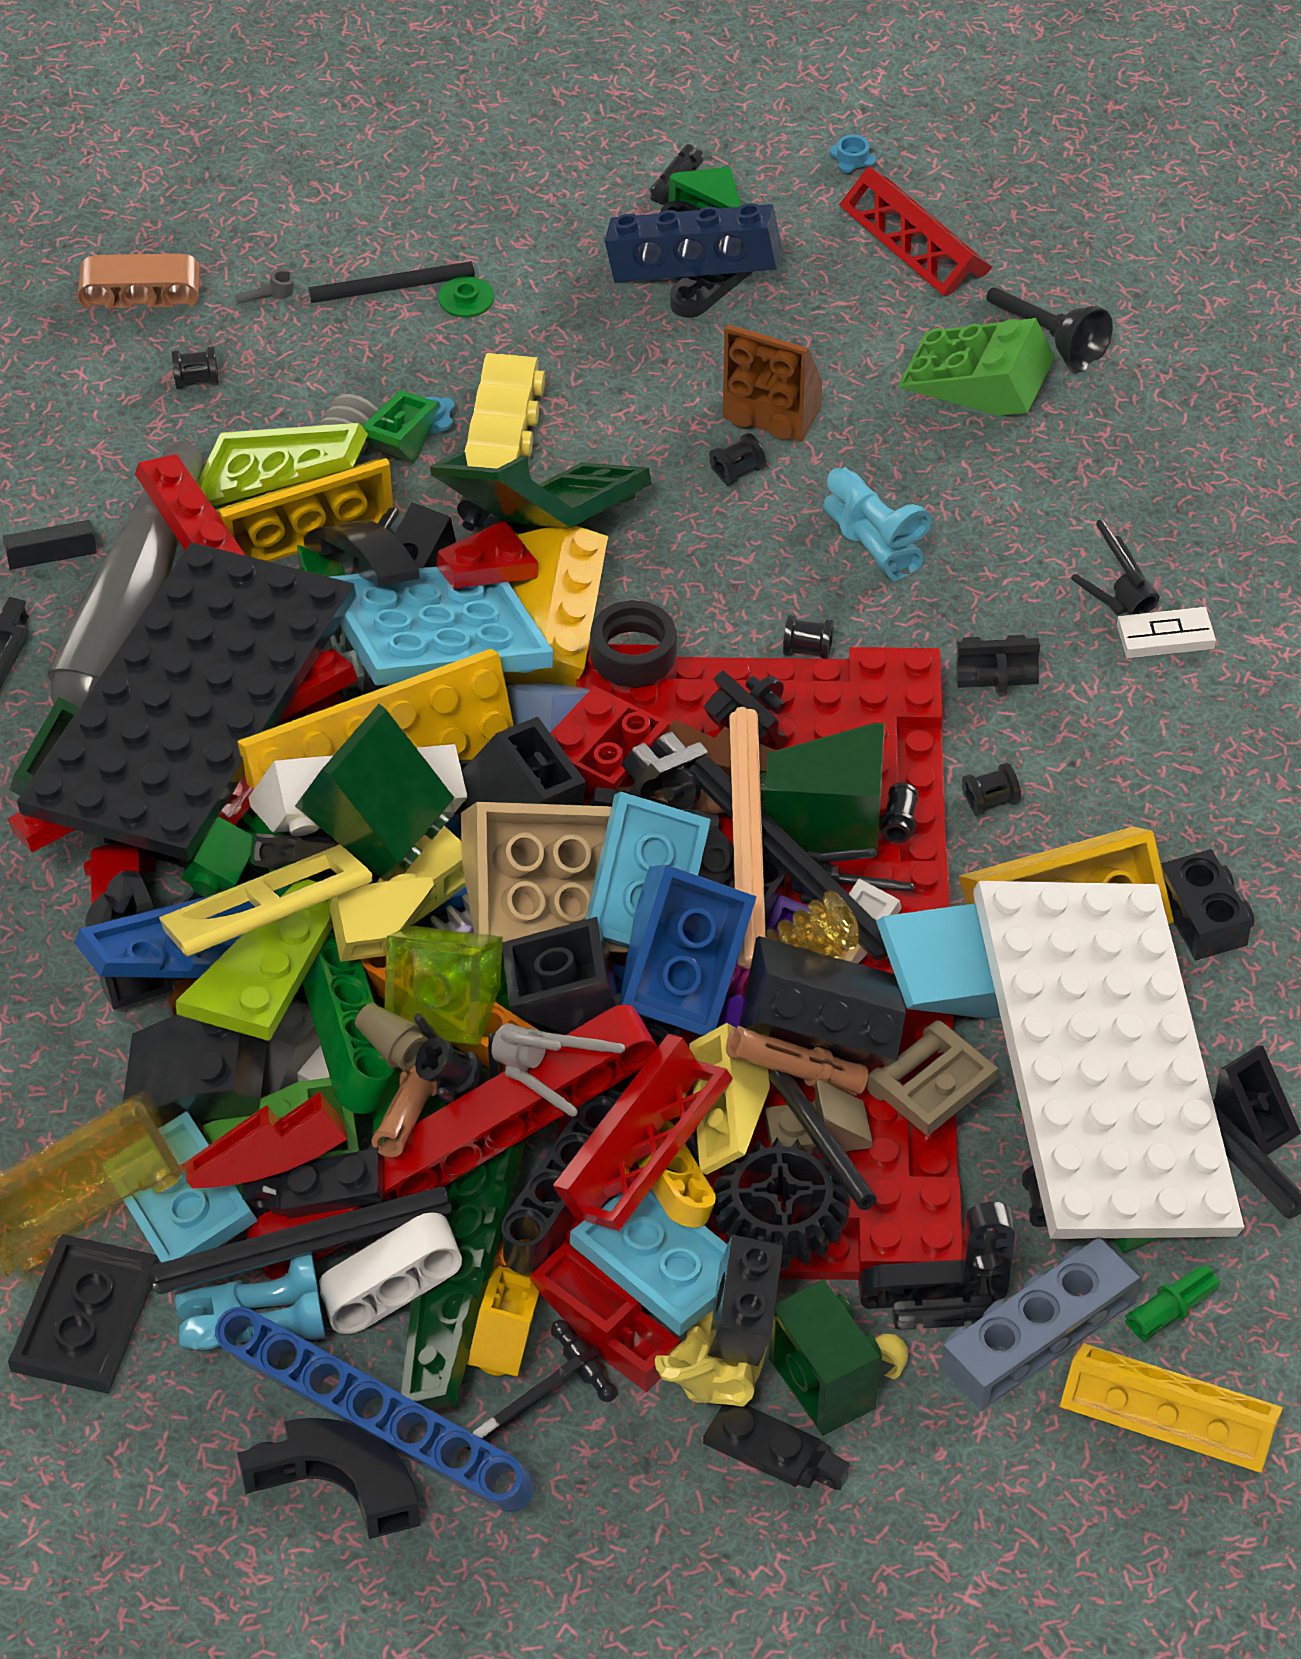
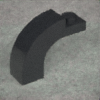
(343, 1456)

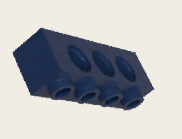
(677, 256)

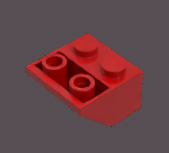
(602, 734)

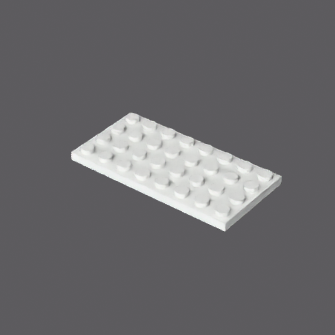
(1106, 1061)

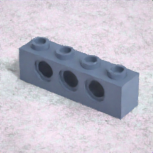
(989, 1374)

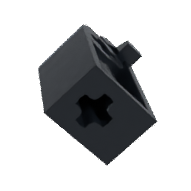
(123, 898)

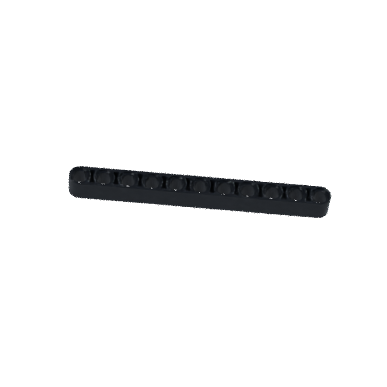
(549, 1223)

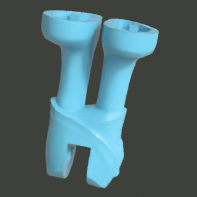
(892, 538)
(297, 1288)

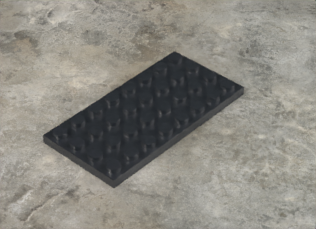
(197, 673)

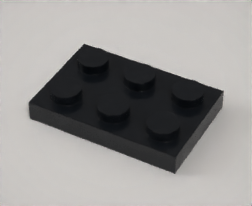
(83, 1314)

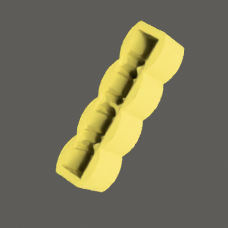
(504, 410)

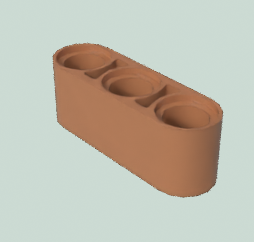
(139, 280)

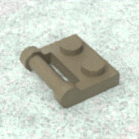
(940, 1087)

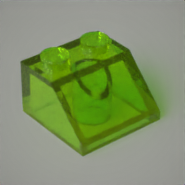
(445, 978)

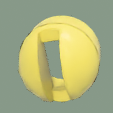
(893, 1351)

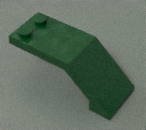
(557, 502)

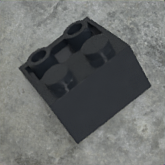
(525, 768)

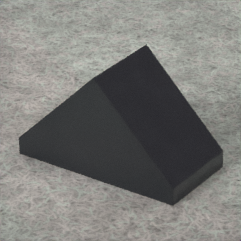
(1256, 1101)

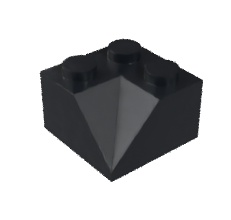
(560, 975)

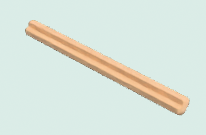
(747, 822)

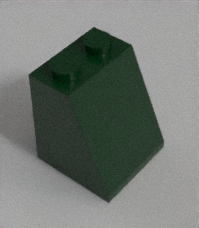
(827, 790)
(378, 796)

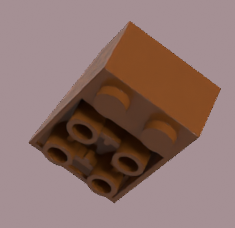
(769, 384)

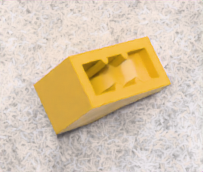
(503, 1322)

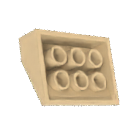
(530, 865)

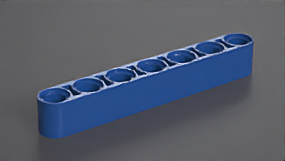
(392, 1422)

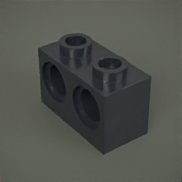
(1206, 905)

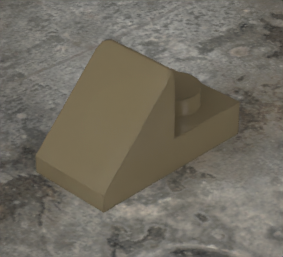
(840, 1112)

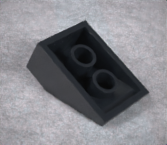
(196, 1069)

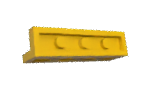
(1170, 1407)

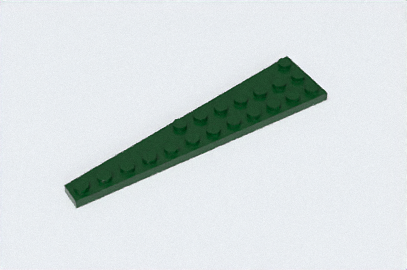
(447, 1315)

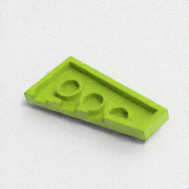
(275, 458)
(259, 972)

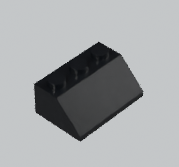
(823, 1003)

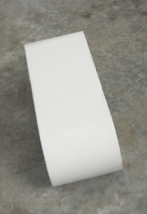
(389, 1273)

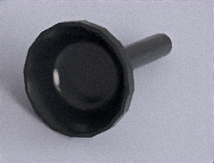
(1078, 335)

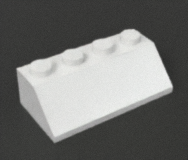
(288, 780)

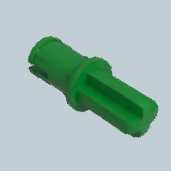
(1172, 1302)

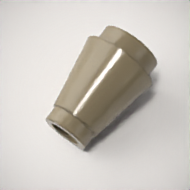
(391, 1035)

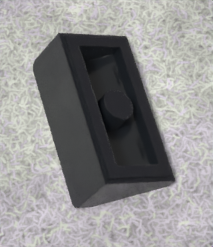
(49, 544)

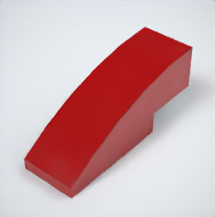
(268, 1145)
(604, 1315)

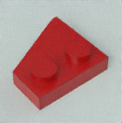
(487, 558)

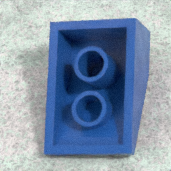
(684, 948)

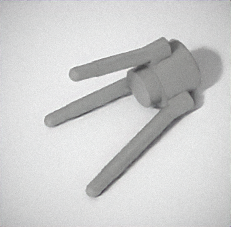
(526, 1048)

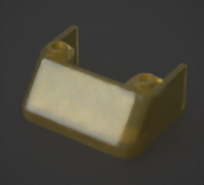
(82, 1177)

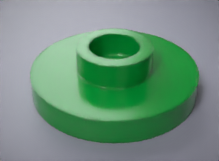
(466, 297)

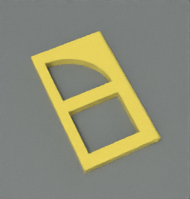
(195, 933)

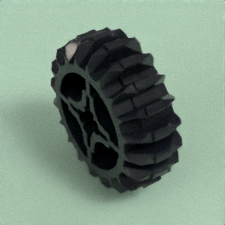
(809, 1190)

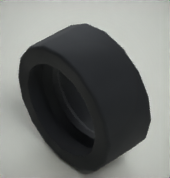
(633, 669)

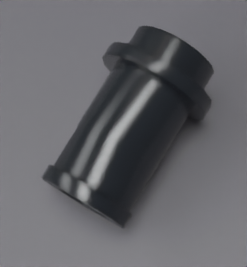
(898, 821)

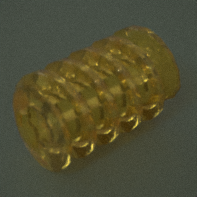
(826, 929)

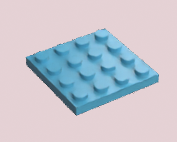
(428, 624)

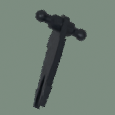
(581, 1361)

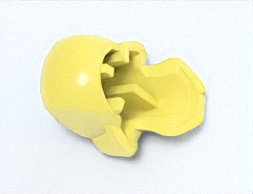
(708, 1377)

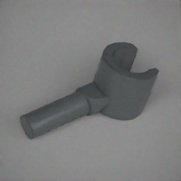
(278, 288)

